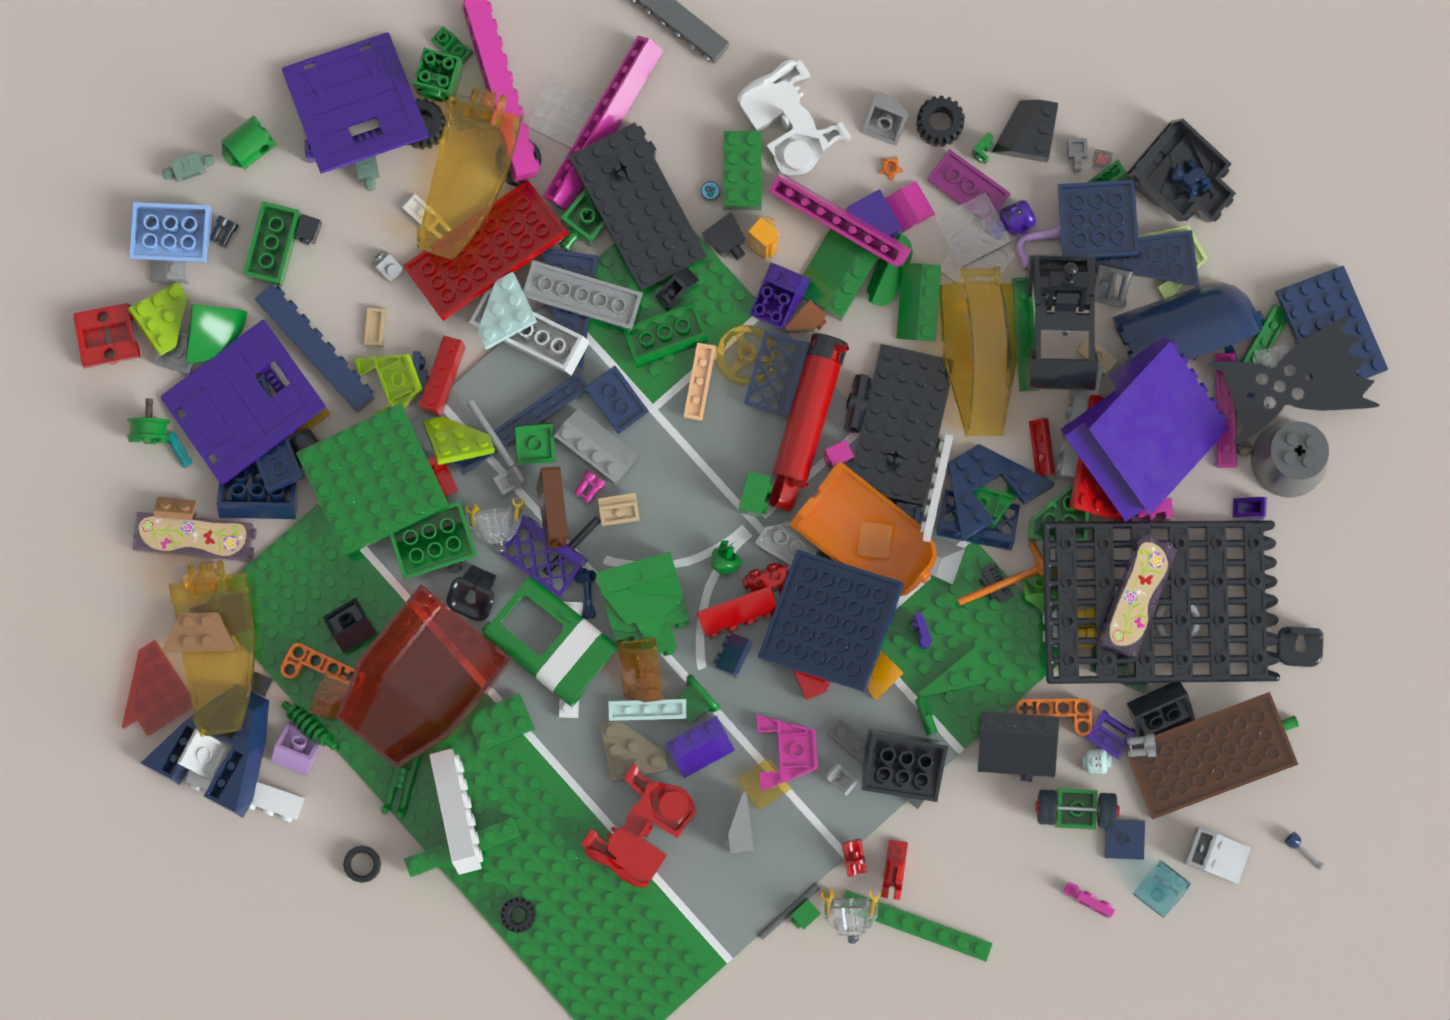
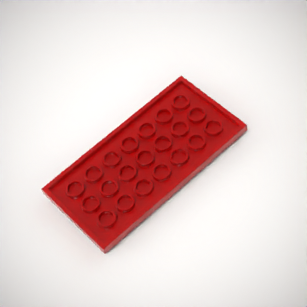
(509, 237)

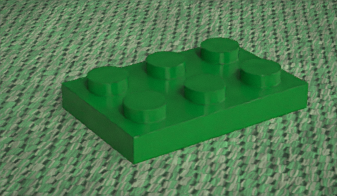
(500, 722)

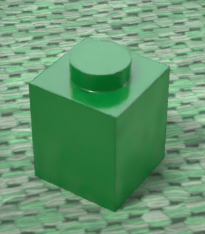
(804, 915)

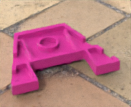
(796, 751)

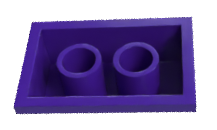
(700, 746)

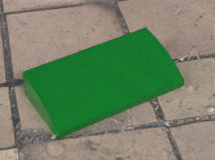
(665, 334)

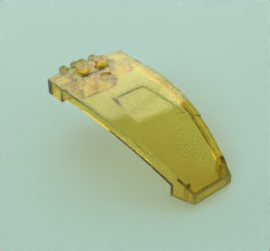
(467, 171)
(219, 679)

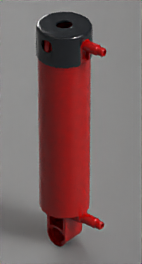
(807, 418)

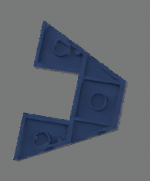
(977, 469)

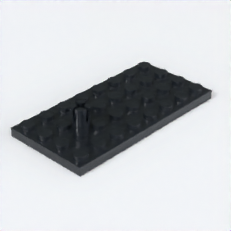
(637, 206)
(902, 424)

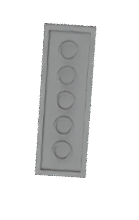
(582, 295)

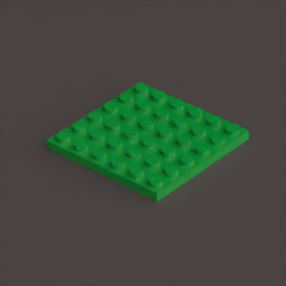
(372, 479)

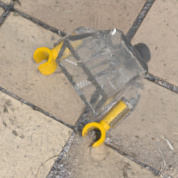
(496, 524)
(850, 916)

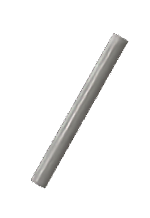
(488, 429)

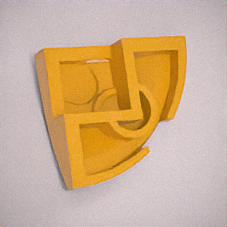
(883, 676)

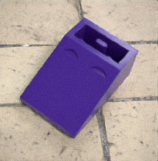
(779, 295)

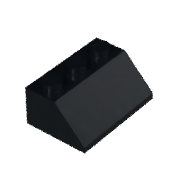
(1161, 709)

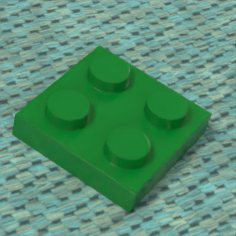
(534, 443)

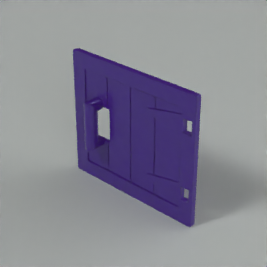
(349, 90)
(231, 410)

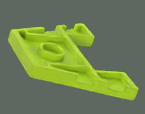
(396, 376)

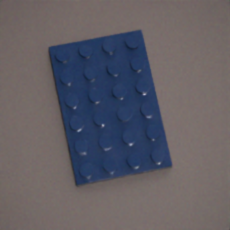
(1321, 301)

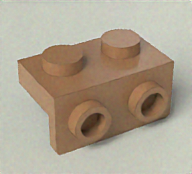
(175, 508)

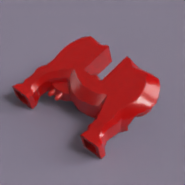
(627, 851)

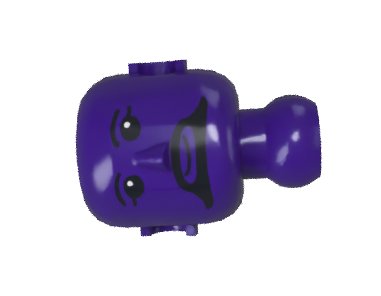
(1018, 218)

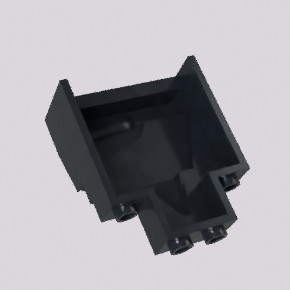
(1154, 168)

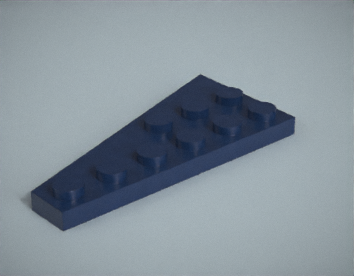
(1163, 258)

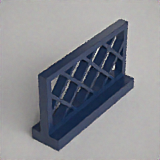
(792, 379)
(992, 537)

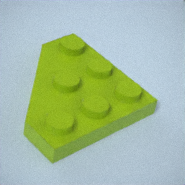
(161, 317)
(456, 441)

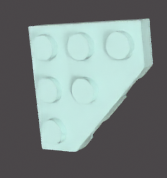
(505, 312)

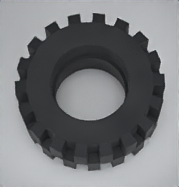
(436, 131)
(935, 136)

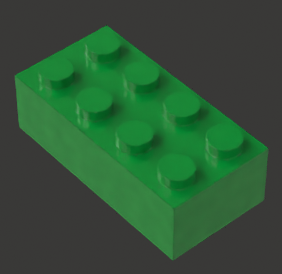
(742, 170)
(272, 244)

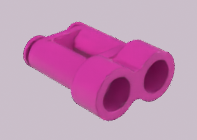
(592, 479)

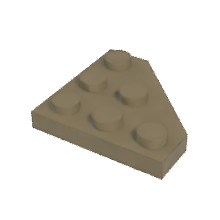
(626, 747)

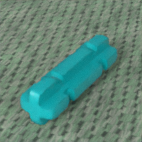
(179, 450)

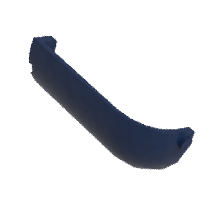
(1195, 319)

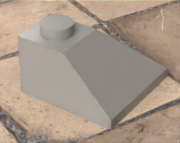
(885, 119)
(170, 271)
(947, 561)

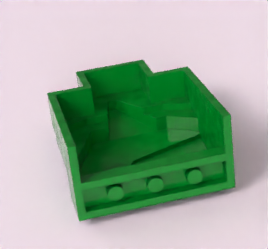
(644, 601)

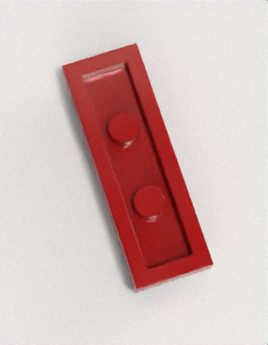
(1042, 447)

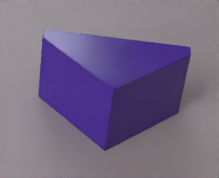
(1250, 507)

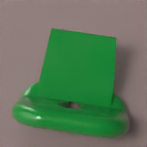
(697, 700)

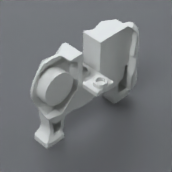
(776, 98)

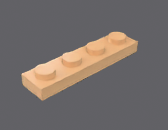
(699, 382)

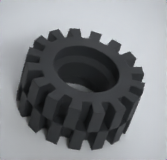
(526, 923)

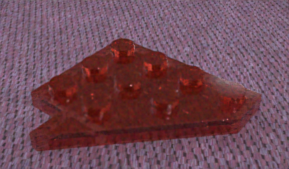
(155, 691)

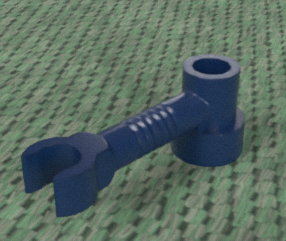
(586, 577)

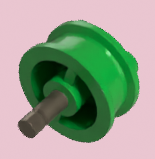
(147, 428)

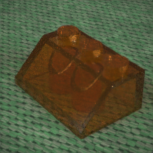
(640, 670)

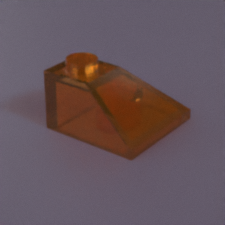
(329, 695)

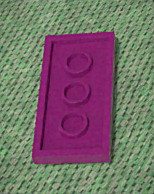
(965, 182)

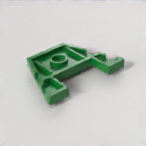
(995, 502)

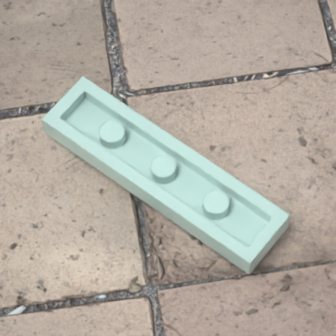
(647, 710)

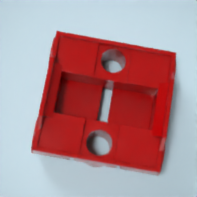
(92, 336)

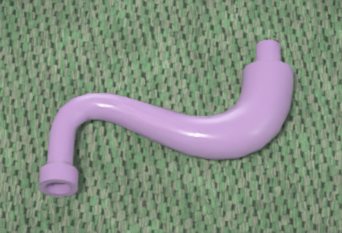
(1050, 234)

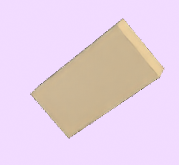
(374, 326)

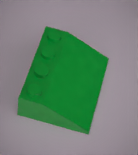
(837, 274)
(434, 542)

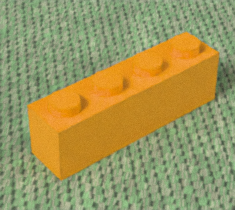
(763, 238)

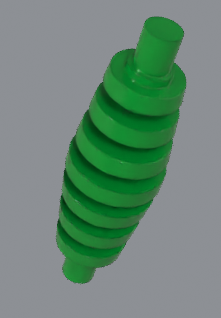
(309, 725)

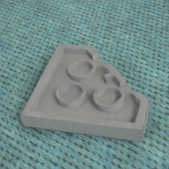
(783, 542)

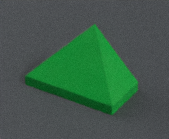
(1111, 173)

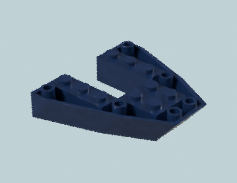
(238, 774)

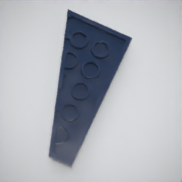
(578, 263)

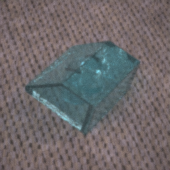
(1162, 888)

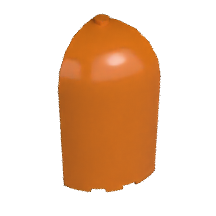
(833, 525)

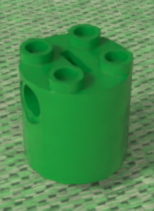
(247, 144)

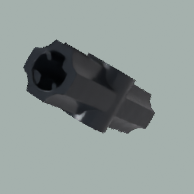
(857, 403)

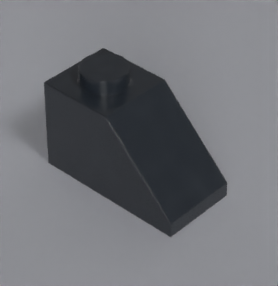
(677, 288)

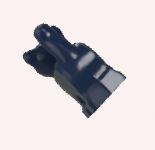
(1192, 179)

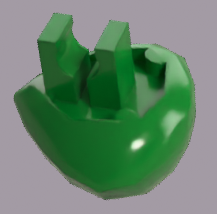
(724, 559)

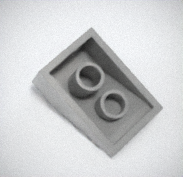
(740, 833)

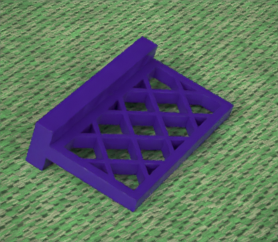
(567, 552)

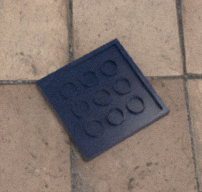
(1098, 219)

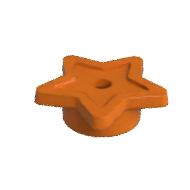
(895, 168)

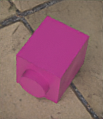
(838, 453)

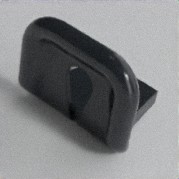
(475, 580)
(1314, 646)

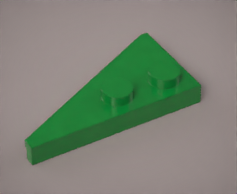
(962, 674)

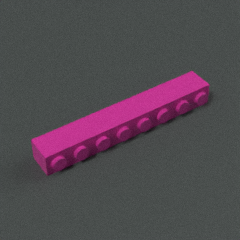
(840, 220)

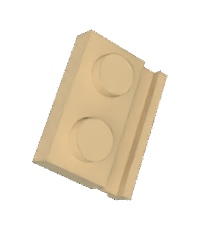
(618, 509)

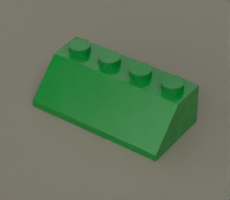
(918, 302)

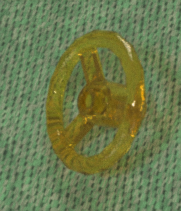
(744, 347)

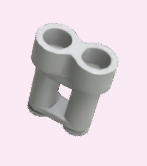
(1149, 746)

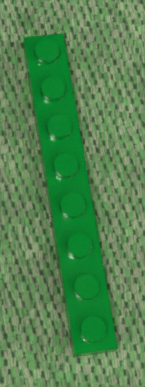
(929, 930)

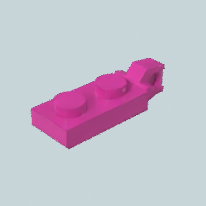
(1087, 899)

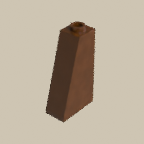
(552, 506)

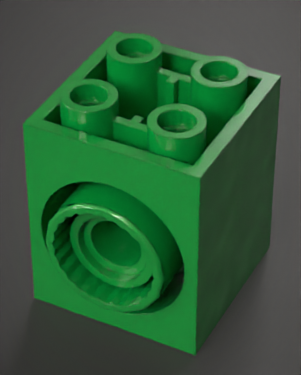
(438, 75)

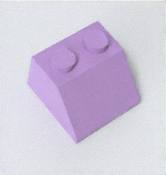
(295, 750)

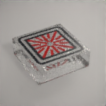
(1101, 159)

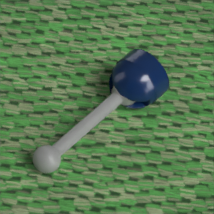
(1294, 841)

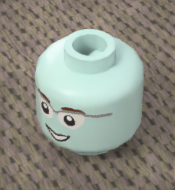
(1096, 761)

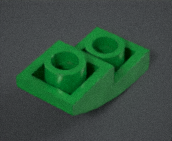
(451, 45)

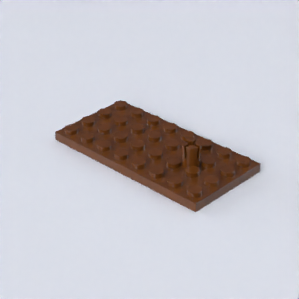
(1213, 755)

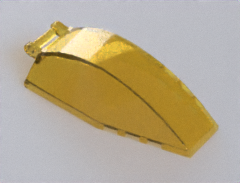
(979, 349)

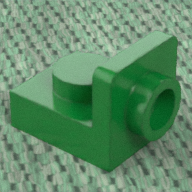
(985, 144)

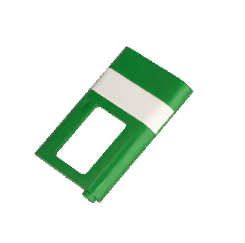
(570, 659)

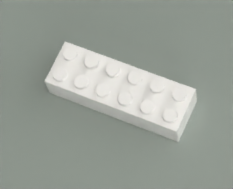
(543, 340)
(456, 811)

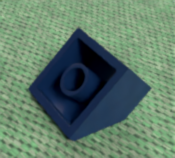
(733, 654)

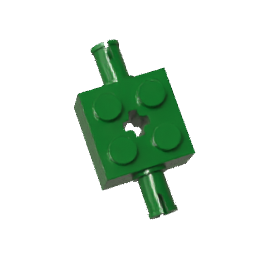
(578, 228)

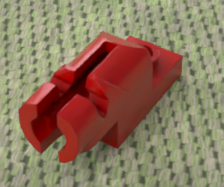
(894, 868)

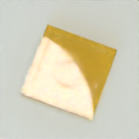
(751, 784)

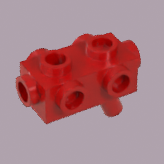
(772, 576)

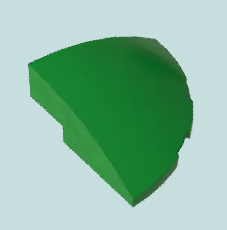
(212, 331)

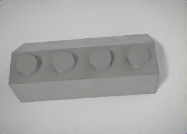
(596, 446)

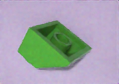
(1034, 590)

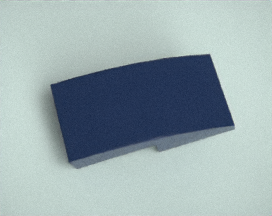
(419, 362)

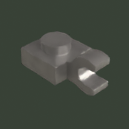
(1077, 150)

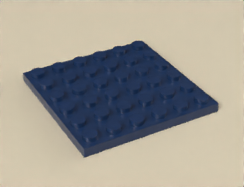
(831, 620)

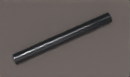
(579, 537)

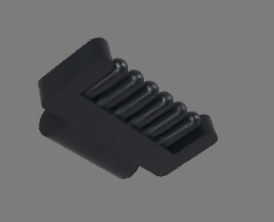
(988, 579)

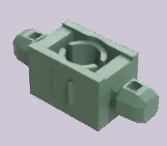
(188, 167)
(368, 172)

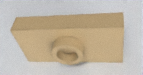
(1105, 358)

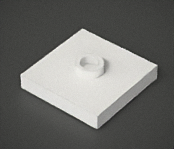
(203, 755)

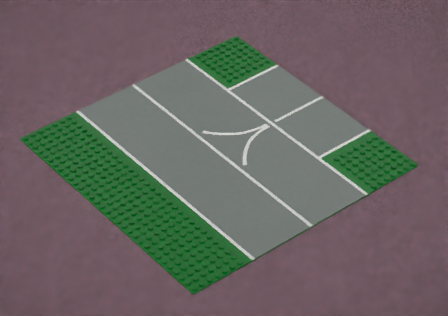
(595, 937)

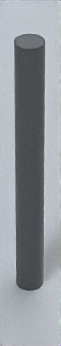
(788, 911)

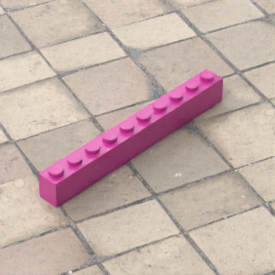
(499, 80)
(606, 116)

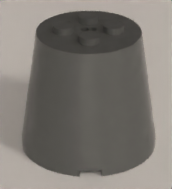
(1279, 466)

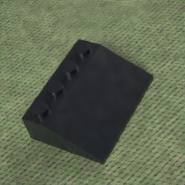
(1018, 744)
(903, 765)

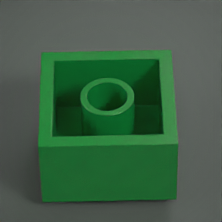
(755, 493)

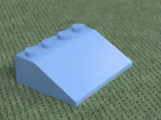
(170, 232)

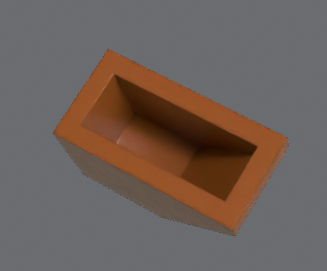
(807, 319)

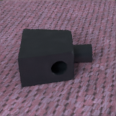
(726, 237)

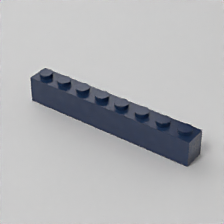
(314, 348)

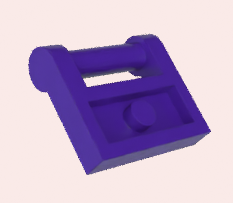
(919, 625)
(1108, 740)

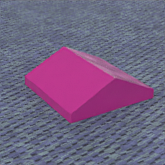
(910, 206)

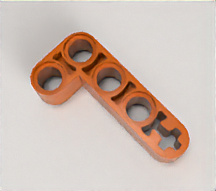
(306, 659)
(1053, 711)

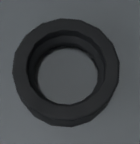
(347, 864)

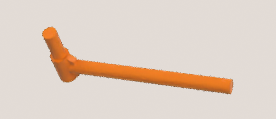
(1037, 569)

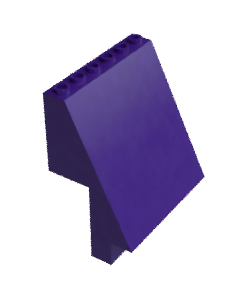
(1147, 429)

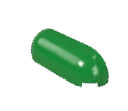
(887, 278)

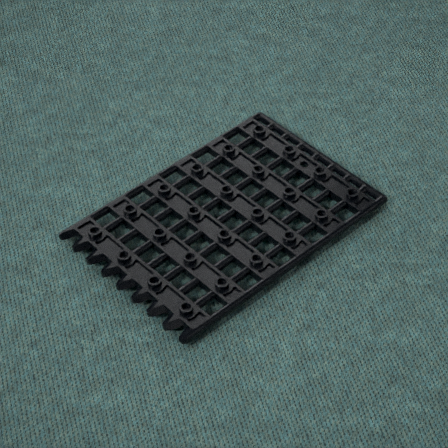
(1180, 619)

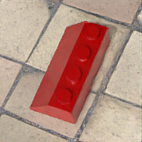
(736, 612)

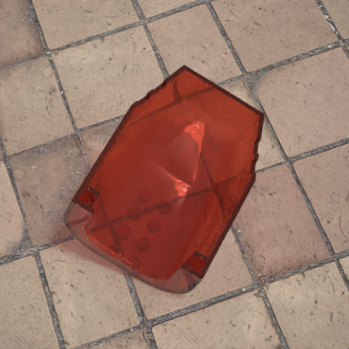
(419, 679)

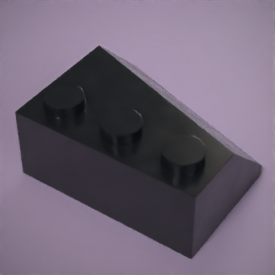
(1029, 131)

